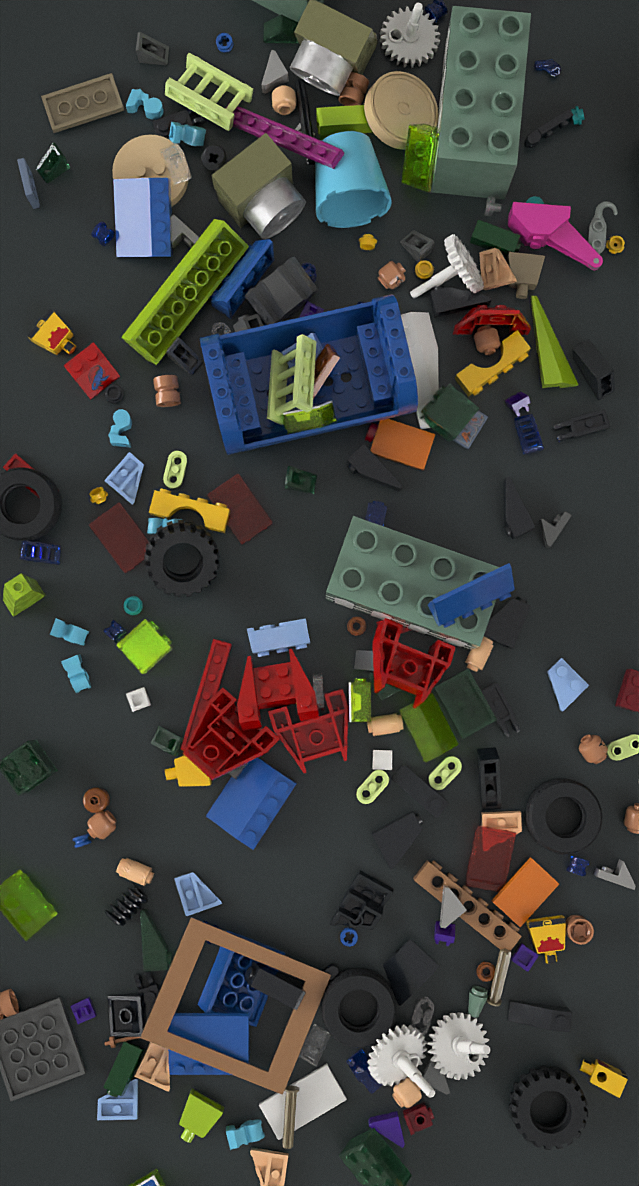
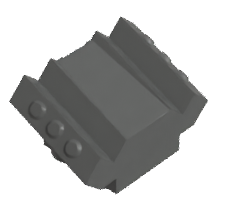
(282, 292)

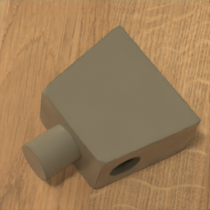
(526, 271)

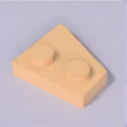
(494, 269)
(503, 820)
(155, 1067)
(270, 1166)

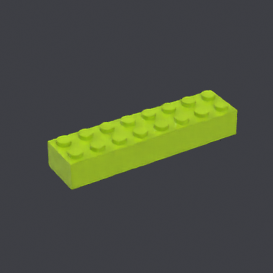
(185, 291)

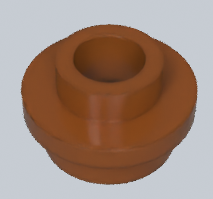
(356, 620)
(486, 978)

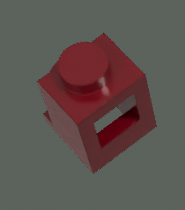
(412, 1113)

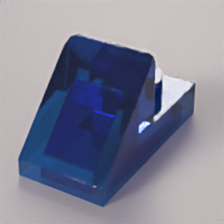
(359, 1067)

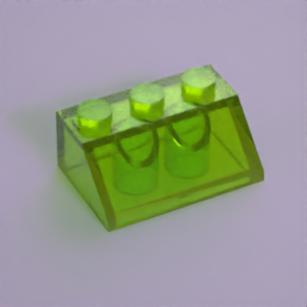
(420, 156)
(429, 728)
(24, 905)

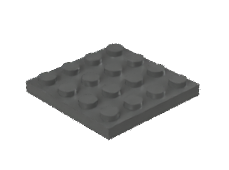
(38, 1049)

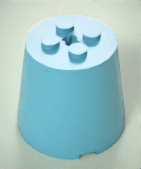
(355, 187)

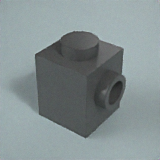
(248, 322)

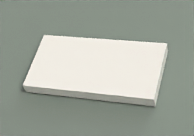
(316, 1095)

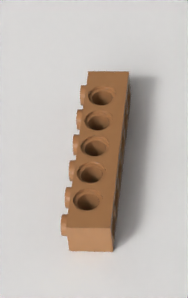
(505, 940)

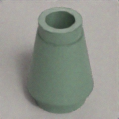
(477, 1000)

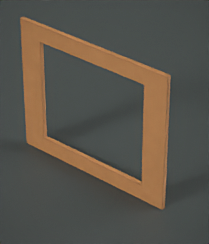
(175, 983)

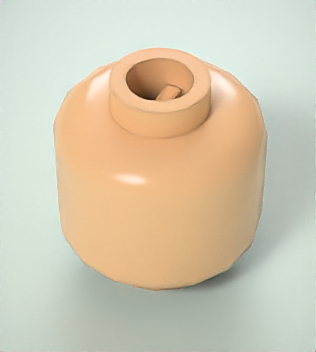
(284, 100)
(406, 1093)

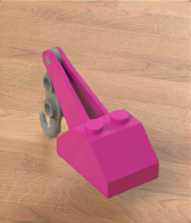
(549, 226)

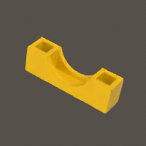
(512, 350)
(166, 504)

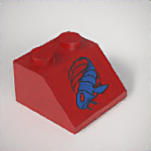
(92, 370)

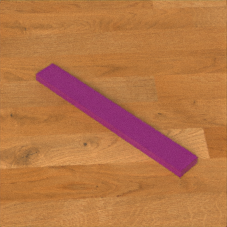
(287, 137)

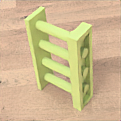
(202, 105)
(303, 379)

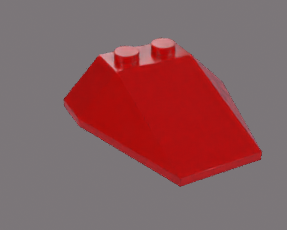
(492, 316)
(219, 741)

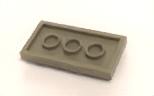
(82, 103)

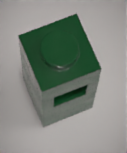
(491, 236)
(123, 1069)

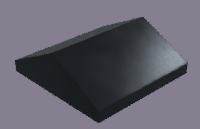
(126, 1015)

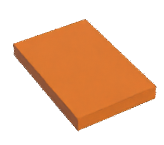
(402, 443)
(525, 892)

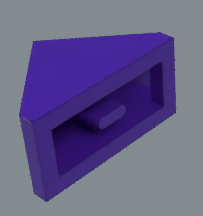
(388, 1126)

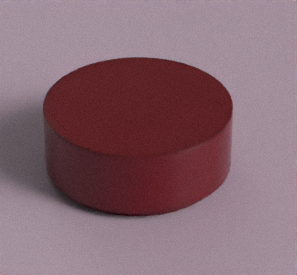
(371, 432)

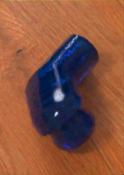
(549, 65)

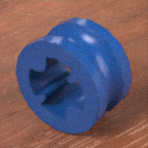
(222, 36)
(81, 840)
(354, 938)

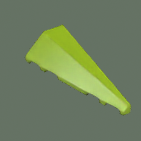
(553, 364)

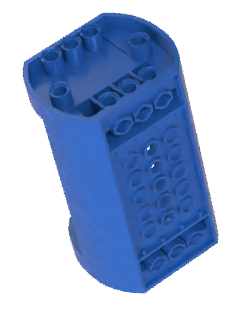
(369, 348)

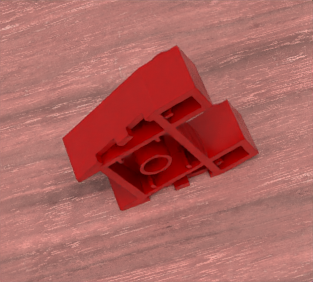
(406, 666)
(275, 687)
(314, 737)

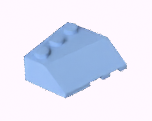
(279, 637)

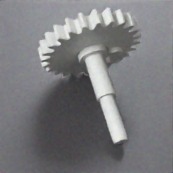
(415, 36)
(461, 264)
(454, 1042)
(398, 1057)

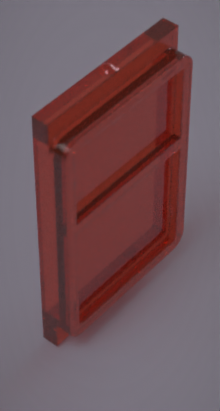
(246, 514)
(121, 537)
(490, 858)

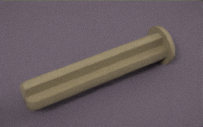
(499, 978)
(289, 1116)

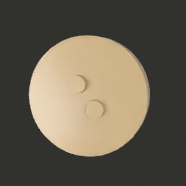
(396, 103)
(143, 159)

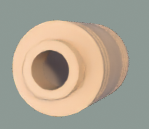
(477, 657)
(385, 724)
(135, 871)

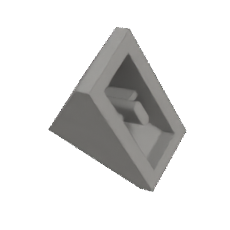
(275, 73)
(450, 908)

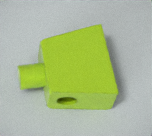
(199, 1115)

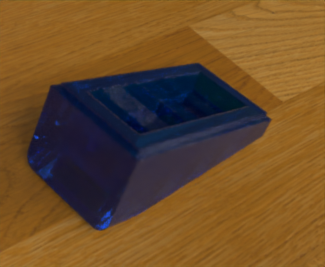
(539, 444)
(57, 548)

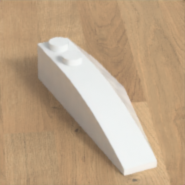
(424, 357)

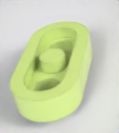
(175, 470)
(625, 747)
(445, 773)
(372, 786)

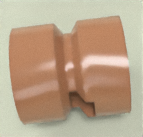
(354, 89)
(167, 394)
(579, 929)
(8, 1003)

